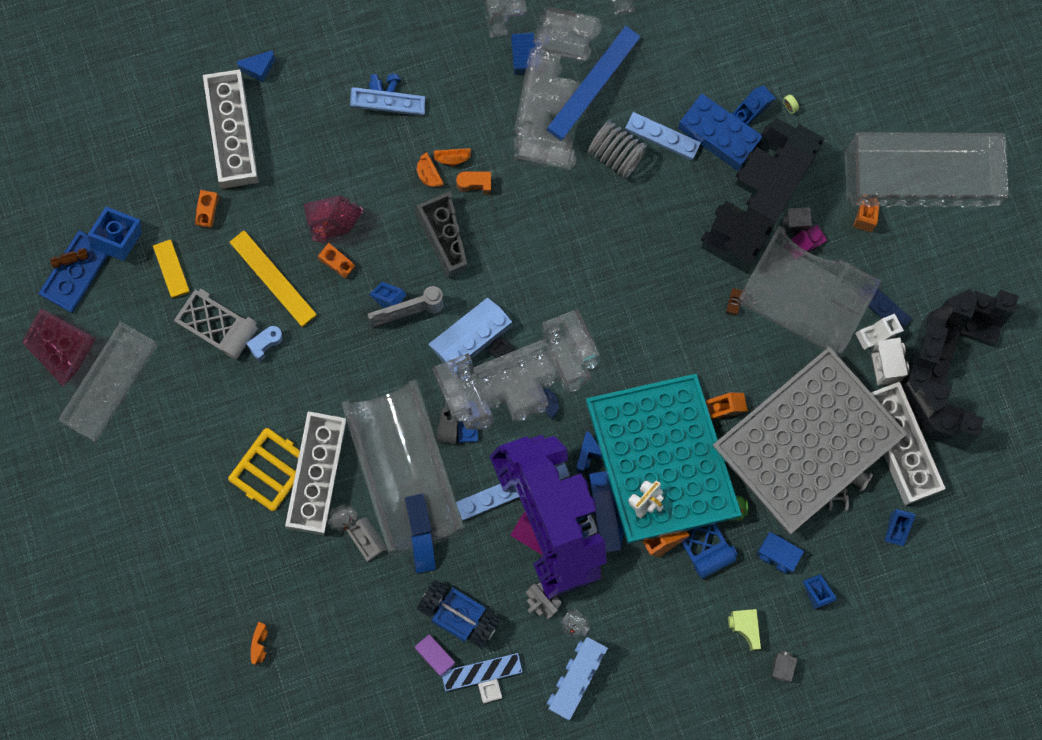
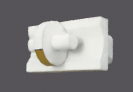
(649, 501)

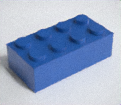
(719, 132)

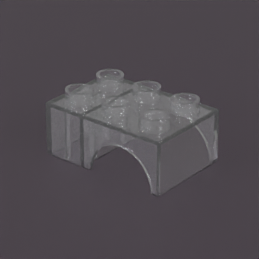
(808, 293)

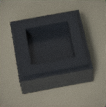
(501, 348)

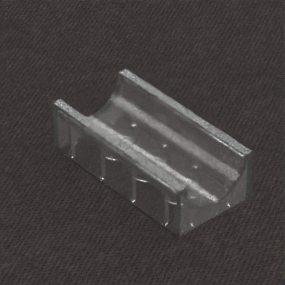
(402, 461)

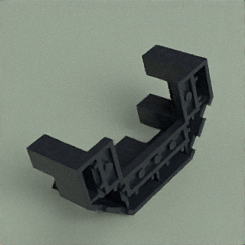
(741, 234)
(966, 315)

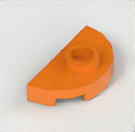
(453, 156)
(427, 172)

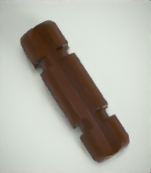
(68, 258)

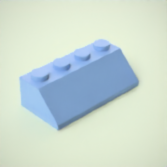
(472, 332)

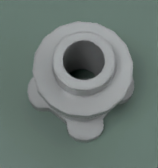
(862, 480)

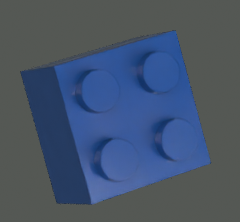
(114, 233)

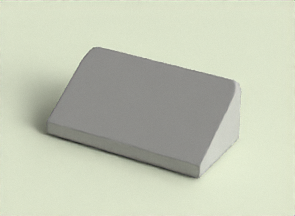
(366, 539)

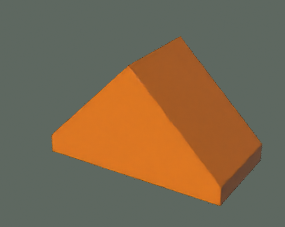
(866, 218)

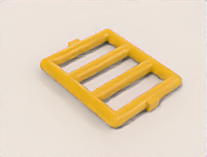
(245, 463)

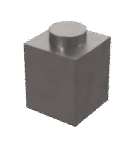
(797, 219)
(783, 667)

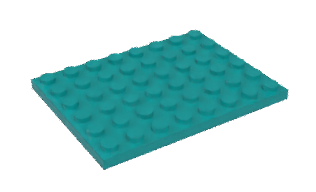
(668, 438)

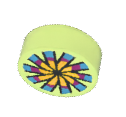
(791, 104)

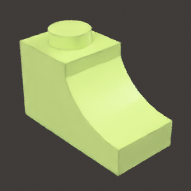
(746, 624)

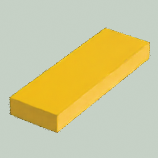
(171, 269)

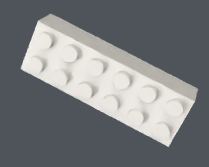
(230, 129)
(910, 457)
(315, 473)

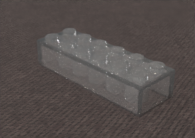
(107, 382)

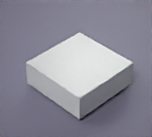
(490, 691)

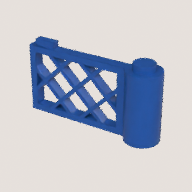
(713, 558)

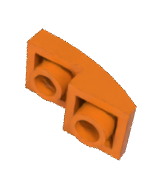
(258, 651)

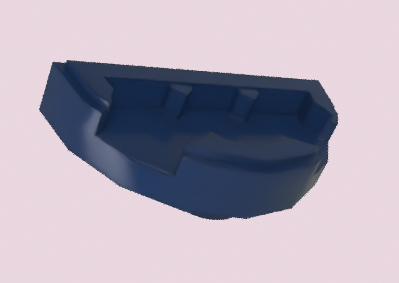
(553, 406)

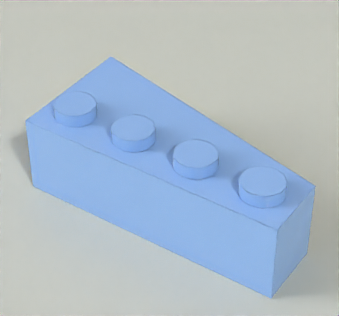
(577, 678)

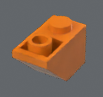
(661, 545)

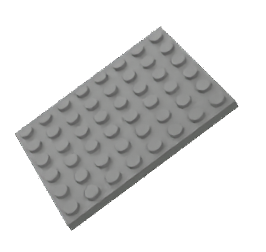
(809, 440)

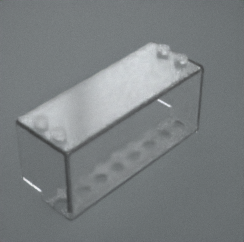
(927, 169)

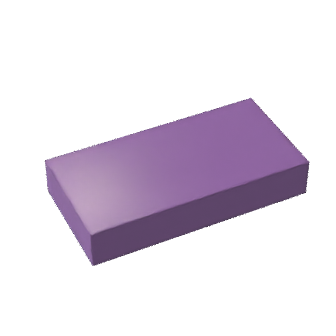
(434, 655)

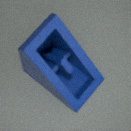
(258, 65)
(899, 527)
(819, 591)

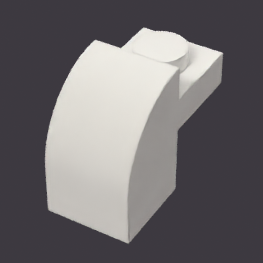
(881, 330)

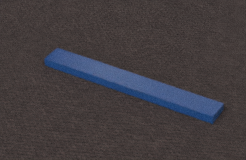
(593, 83)

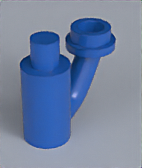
(376, 84)

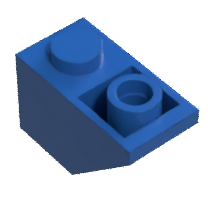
(754, 105)

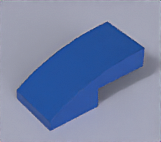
(423, 552)

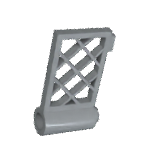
(430, 301)
(238, 334)

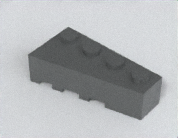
(442, 231)

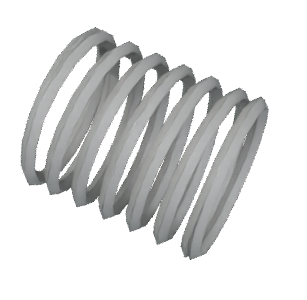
(630, 162)

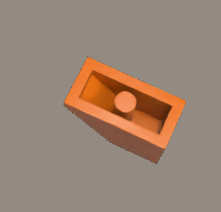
(726, 405)

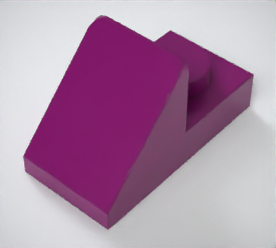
(810, 239)

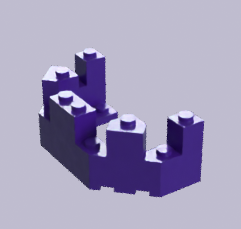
(552, 511)

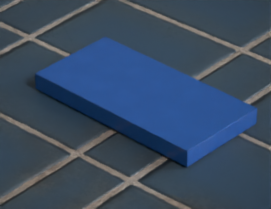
(70, 282)

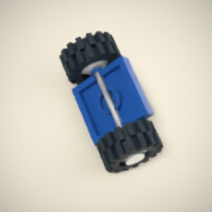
(458, 614)

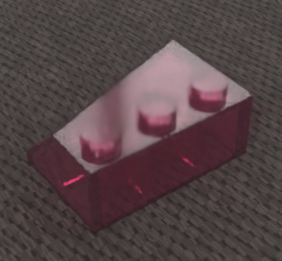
(331, 217)
(58, 345)

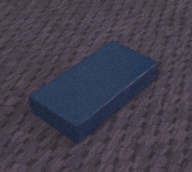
(418, 514)

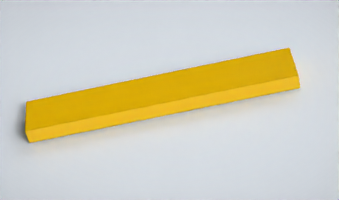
(273, 278)

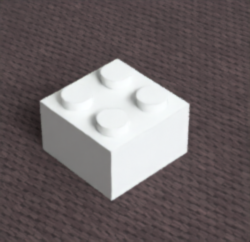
(889, 361)

